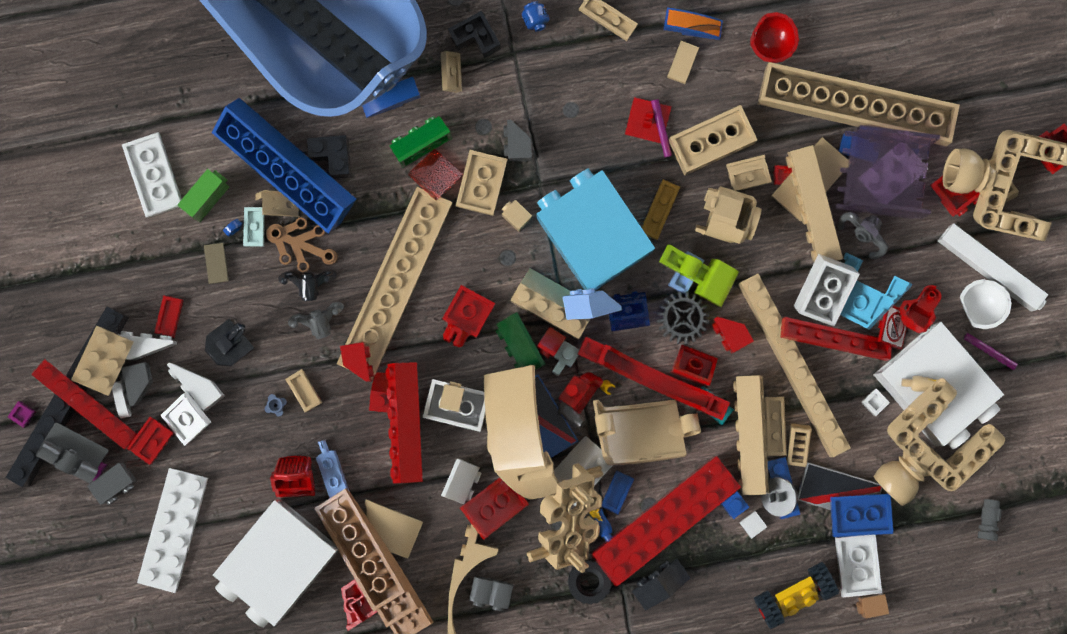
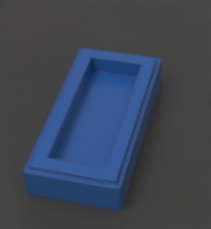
(617, 492)

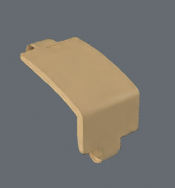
(643, 432)

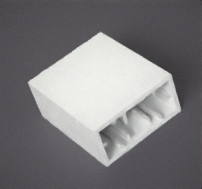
(938, 356)
(274, 564)

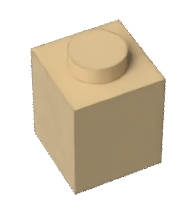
(516, 215)
(452, 397)

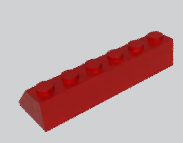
(404, 422)

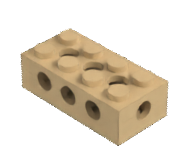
(715, 127)

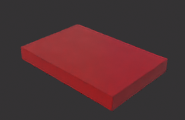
(493, 507)

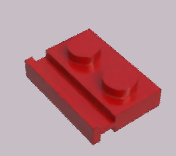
(150, 440)

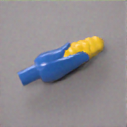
(605, 527)

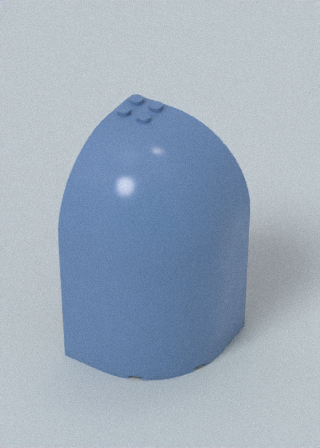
(302, 74)

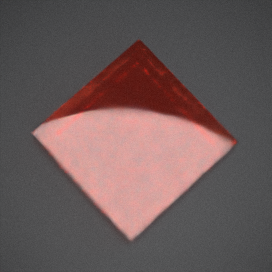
(435, 174)

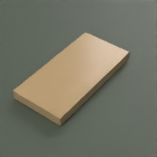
(829, 163)

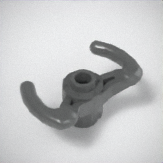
(866, 231)
(317, 320)

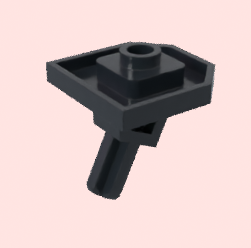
(227, 344)

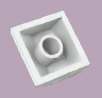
(461, 481)

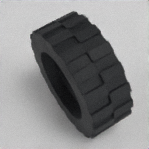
(585, 596)

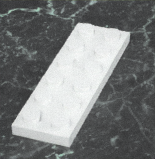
(172, 530)

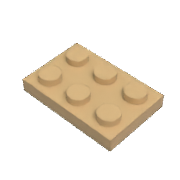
(481, 182)
(102, 360)

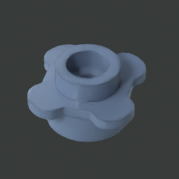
(272, 399)

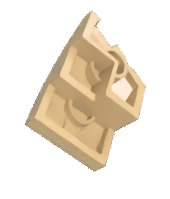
(394, 528)

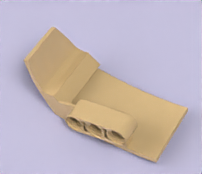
(515, 433)

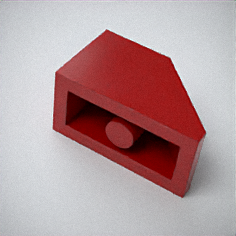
(378, 396)

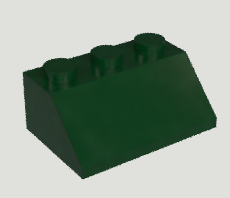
(519, 342)

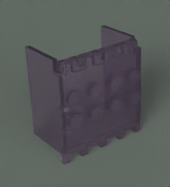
(886, 171)

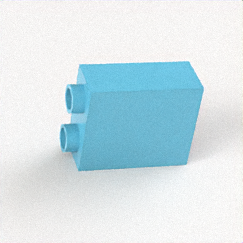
(593, 229)

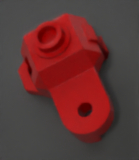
(920, 311)

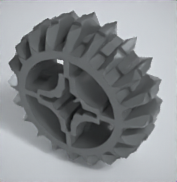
(689, 324)

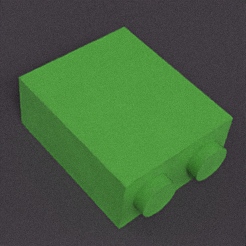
(204, 195)

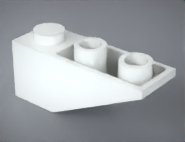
(146, 345)
(202, 389)

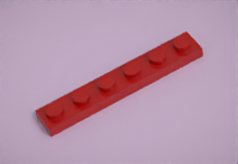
(834, 338)
(84, 403)

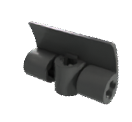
(72, 453)

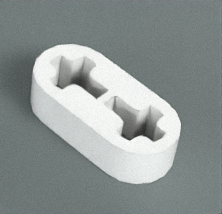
(122, 407)

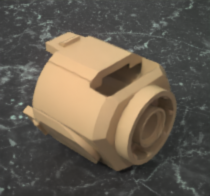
(731, 215)

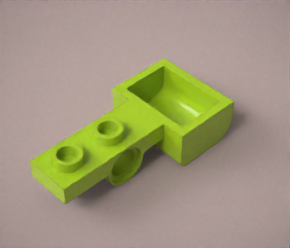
(712, 280)

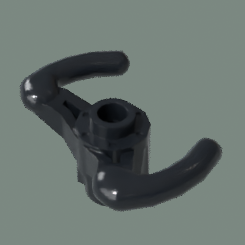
(308, 283)

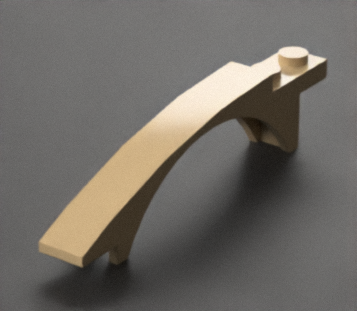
(473, 555)

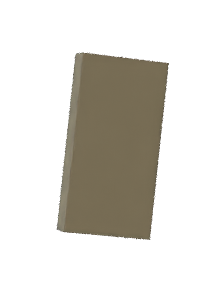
(216, 263)

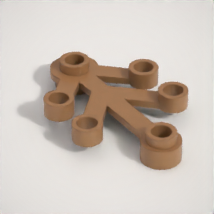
(298, 243)

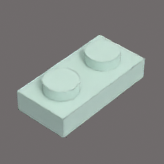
(253, 227)

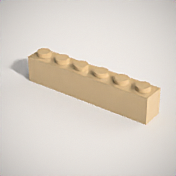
(814, 203)
(752, 435)

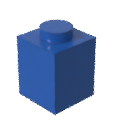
(734, 505)

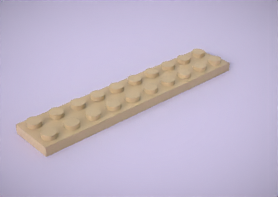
(398, 274)

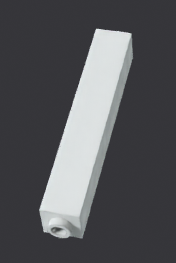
(993, 267)

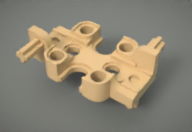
(557, 508)

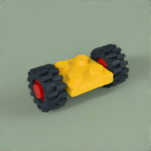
(797, 596)

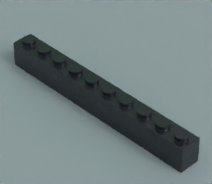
(58, 411)

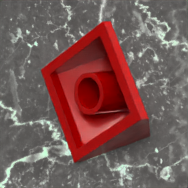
(694, 365)

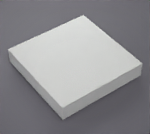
(185, 418)

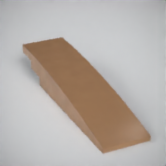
(373, 565)

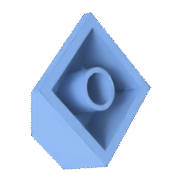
(588, 304)

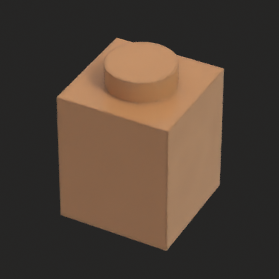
(872, 605)

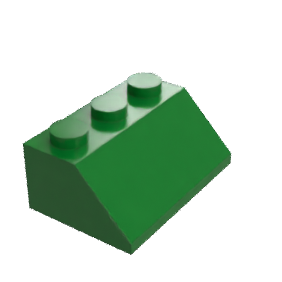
(420, 141)

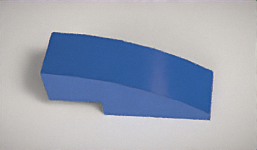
(401, 93)

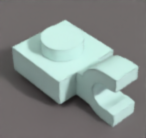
(566, 356)

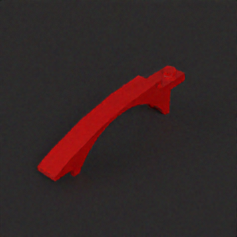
(653, 379)

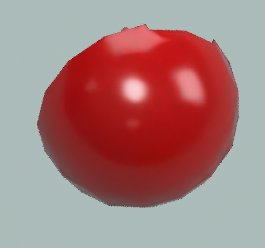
(774, 37)

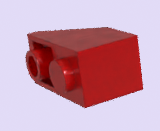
(733, 334)
(550, 343)
(355, 359)

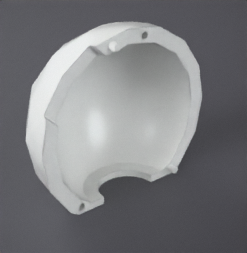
(986, 303)

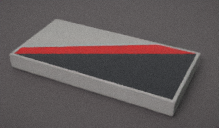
(822, 483)

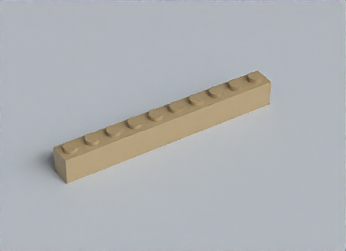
(794, 367)

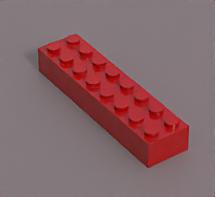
(665, 520)

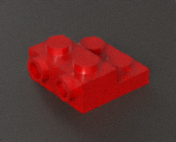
(954, 202)

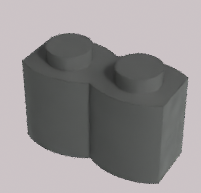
(491, 592)

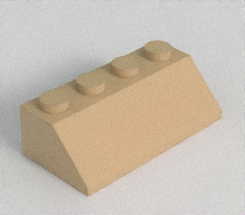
(545, 300)

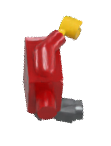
(578, 394)

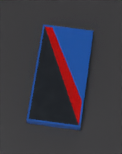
(554, 429)

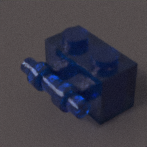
(633, 312)

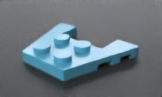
(868, 305)

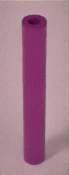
(661, 128)
(990, 351)

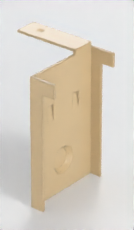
(276, 204)

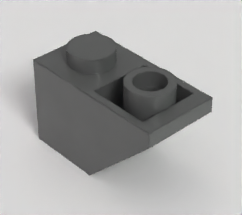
(518, 143)
(137, 382)

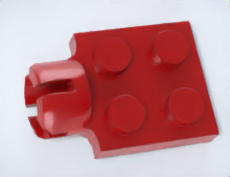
(466, 316)

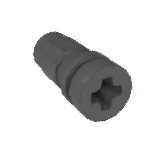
(990, 517)

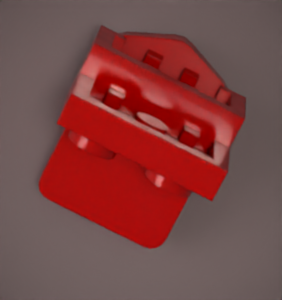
(293, 477)

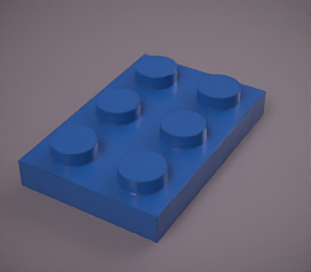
(861, 515)

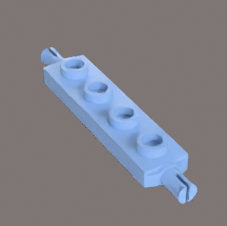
(331, 470)

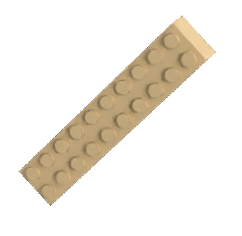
(855, 102)

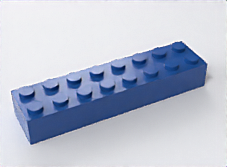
(283, 165)

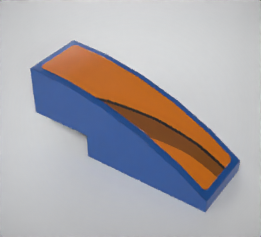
(692, 24)

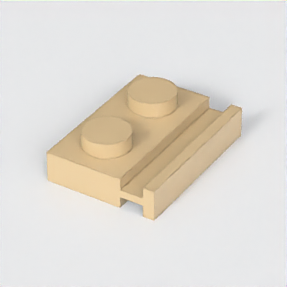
(748, 173)

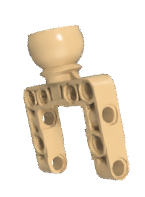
(968, 172)
(919, 460)

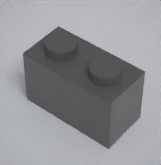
(112, 483)

